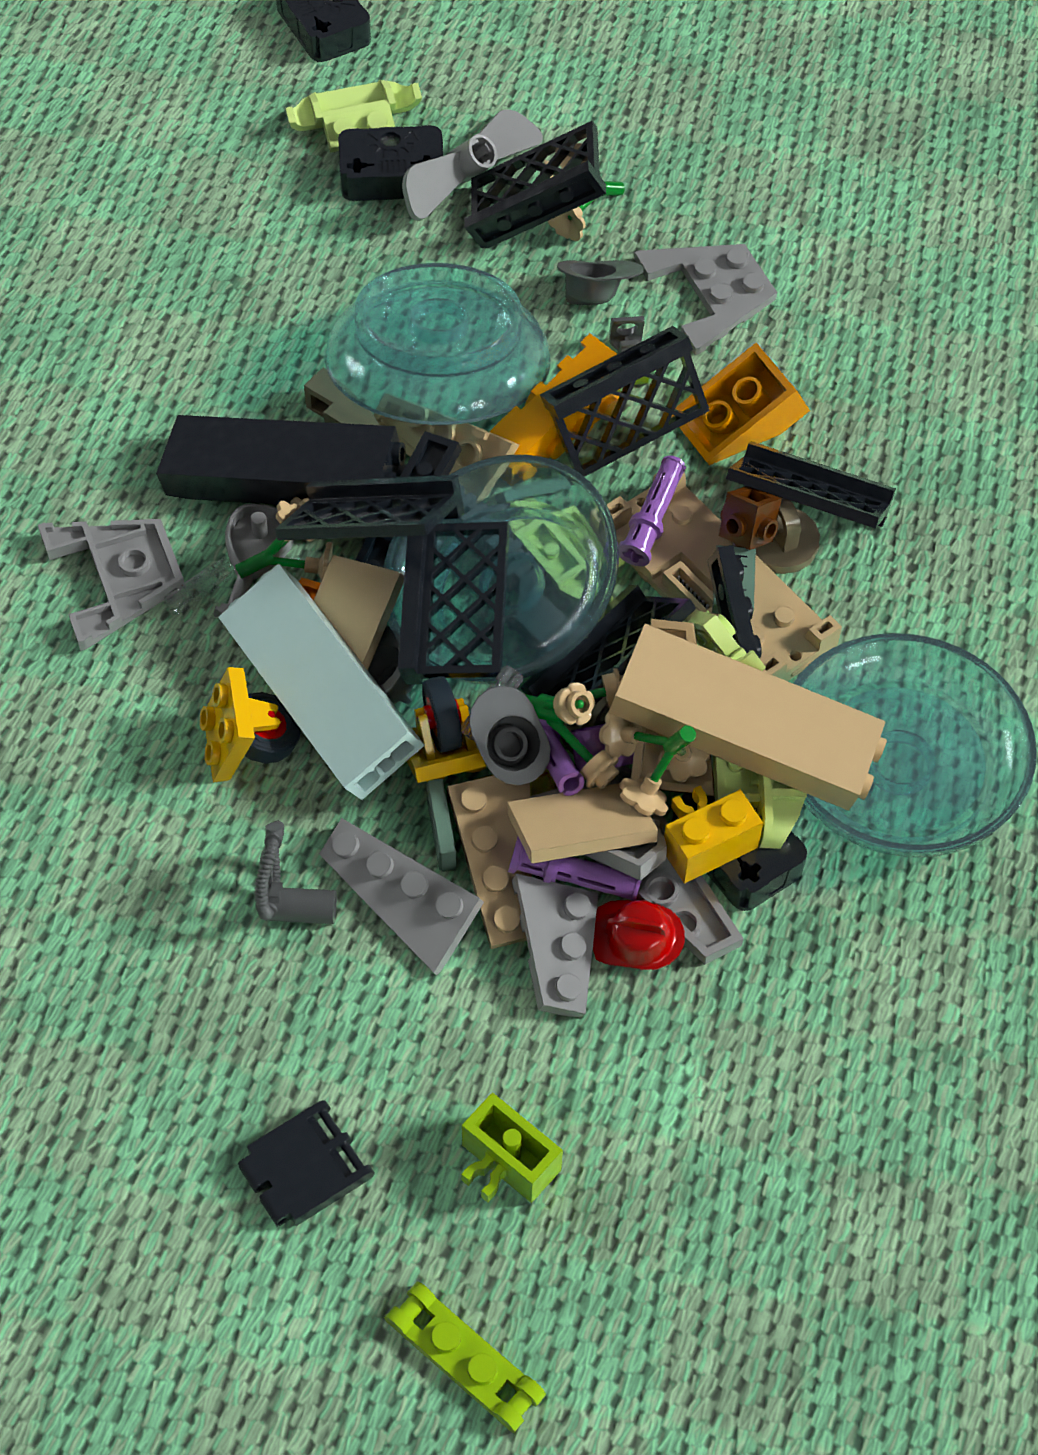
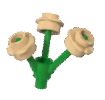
(575, 706)

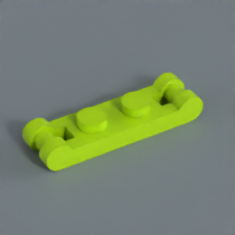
(465, 1357)

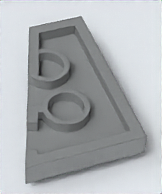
(560, 942)

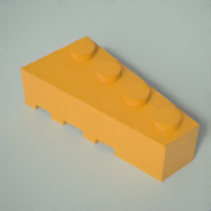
(533, 424)

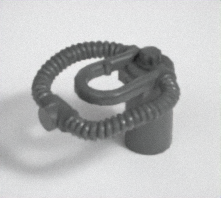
(288, 904)

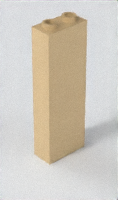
(750, 718)

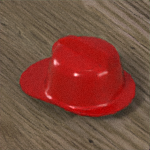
(637, 935)

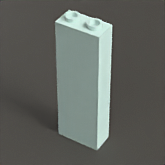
(321, 682)

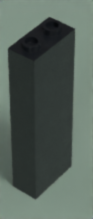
(271, 458)

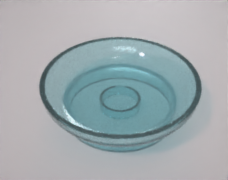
(437, 346)
(558, 562)
(953, 750)

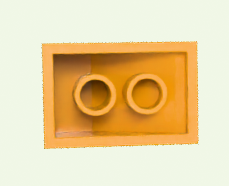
(745, 404)

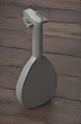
(247, 534)

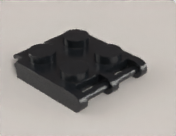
(302, 1166)

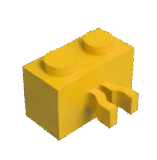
(710, 834)

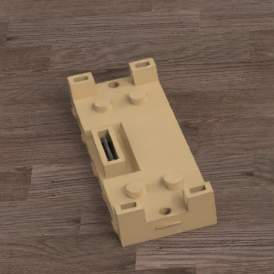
(679, 568)

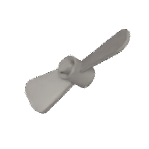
(432, 181)

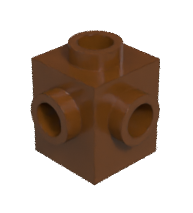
(749, 517)

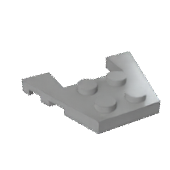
(724, 280)
(131, 563)

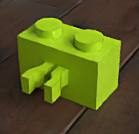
(510, 1149)

